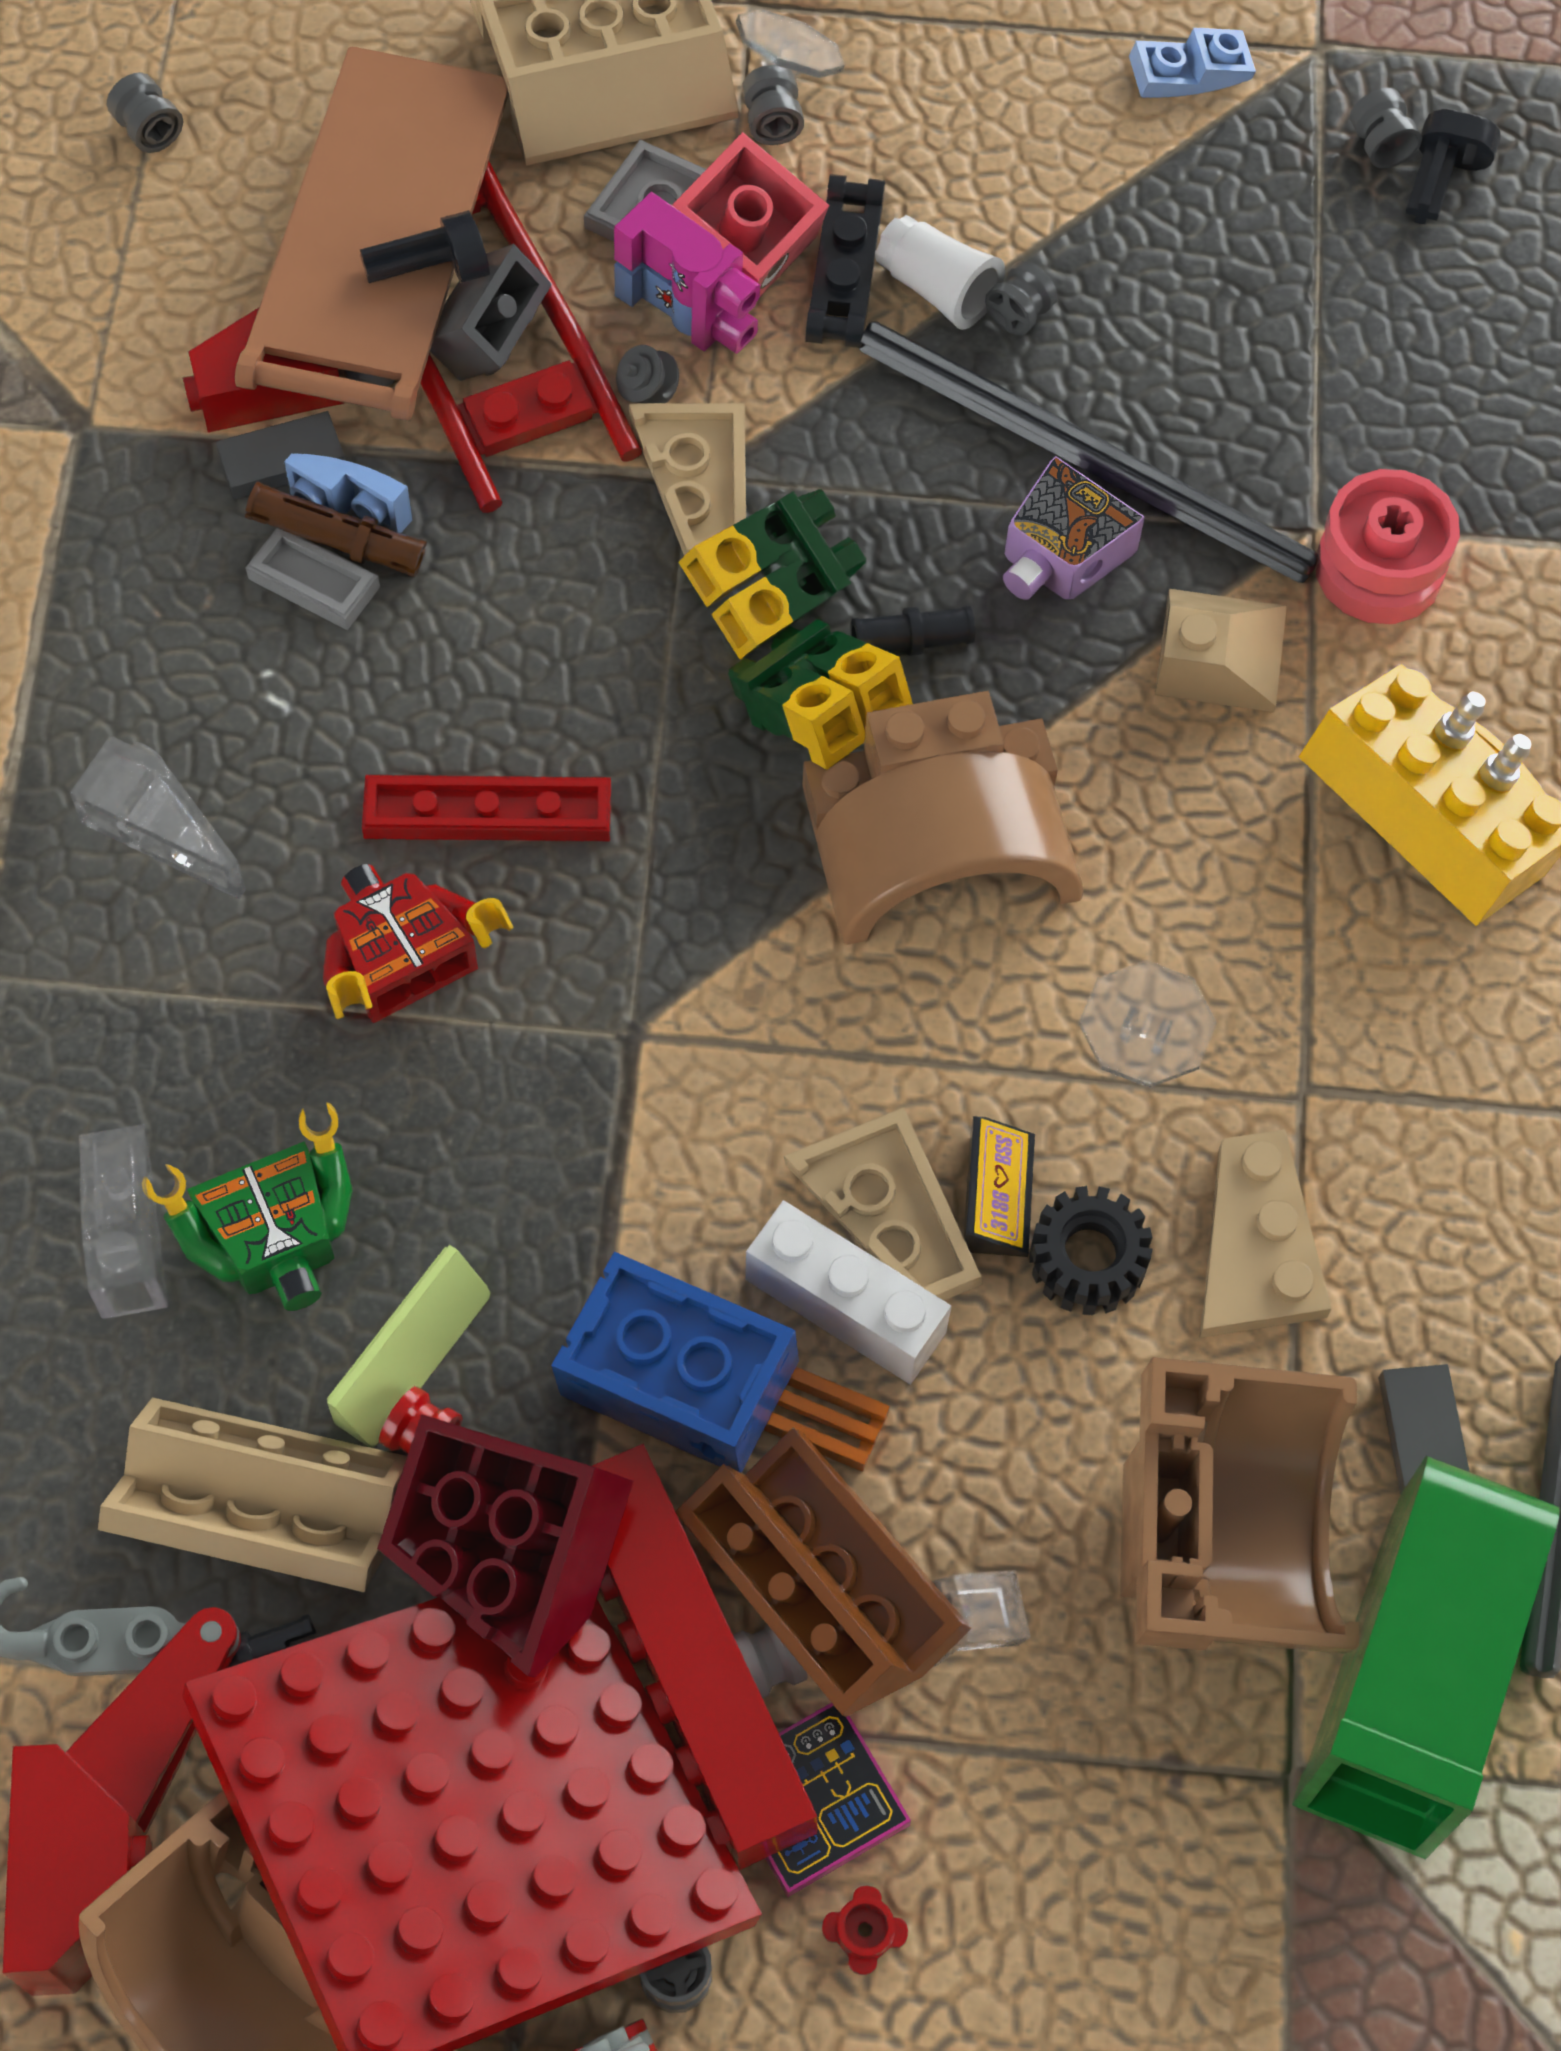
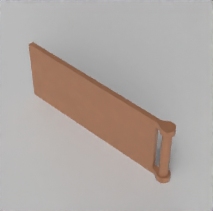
(389, 162)

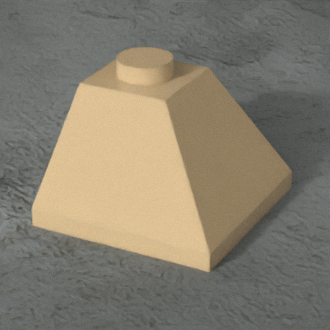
(1221, 650)

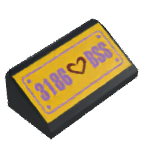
(999, 1188)

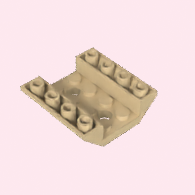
(608, 71)

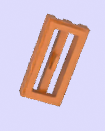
(842, 1397)

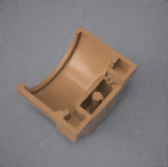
(936, 803)
(1234, 1507)
(188, 1966)

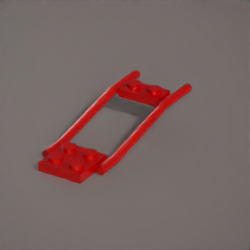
(533, 403)

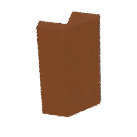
(824, 1573)

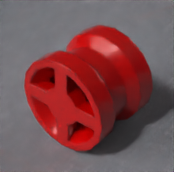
(404, 1418)

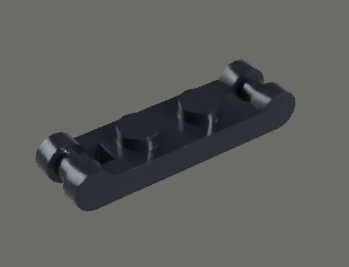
(845, 262)

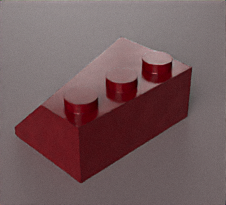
(504, 1535)

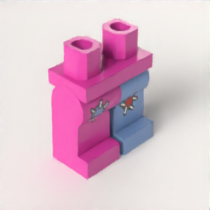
(684, 275)

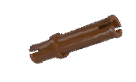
(325, 526)

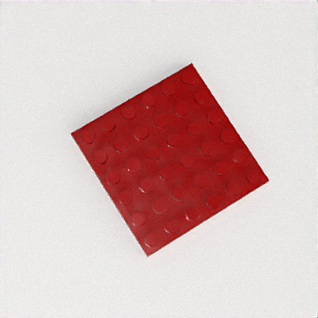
(463, 1830)

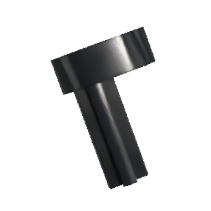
(1449, 142)
(454, 241)

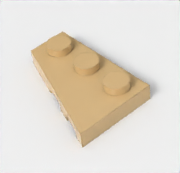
(695, 463)
(890, 1201)
(1261, 1244)

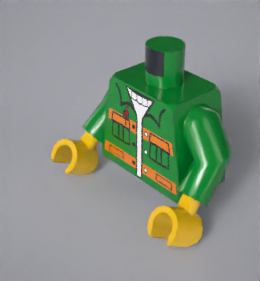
(266, 1218)

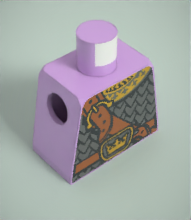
(1068, 534)

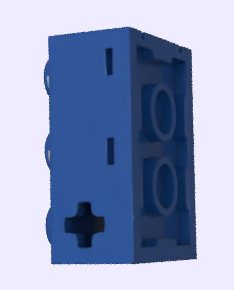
(676, 1362)

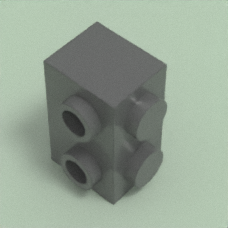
(489, 315)

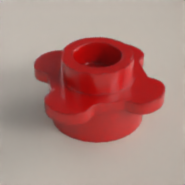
(869, 1909)

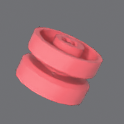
(1387, 546)

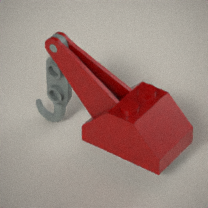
(87, 1810)

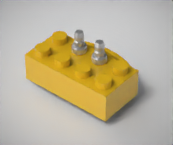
(1440, 789)

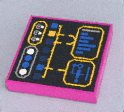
(847, 1792)

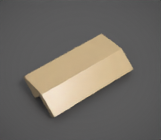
(254, 1494)

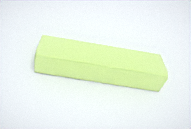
(408, 1345)

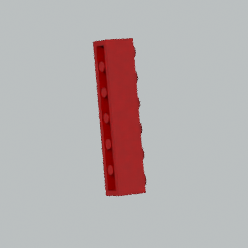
(700, 1675)

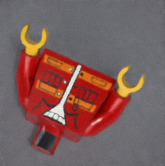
(402, 941)

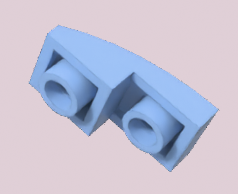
(1203, 64)
(347, 486)

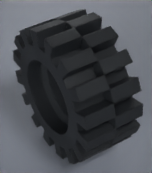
(1096, 1214)

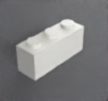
(847, 1292)

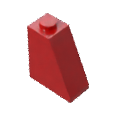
(230, 406)

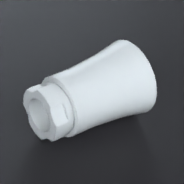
(940, 269)

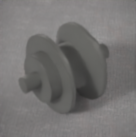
(647, 375)

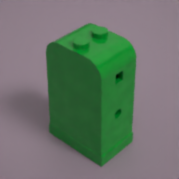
(1432, 1659)

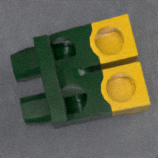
(790, 555)
(819, 689)

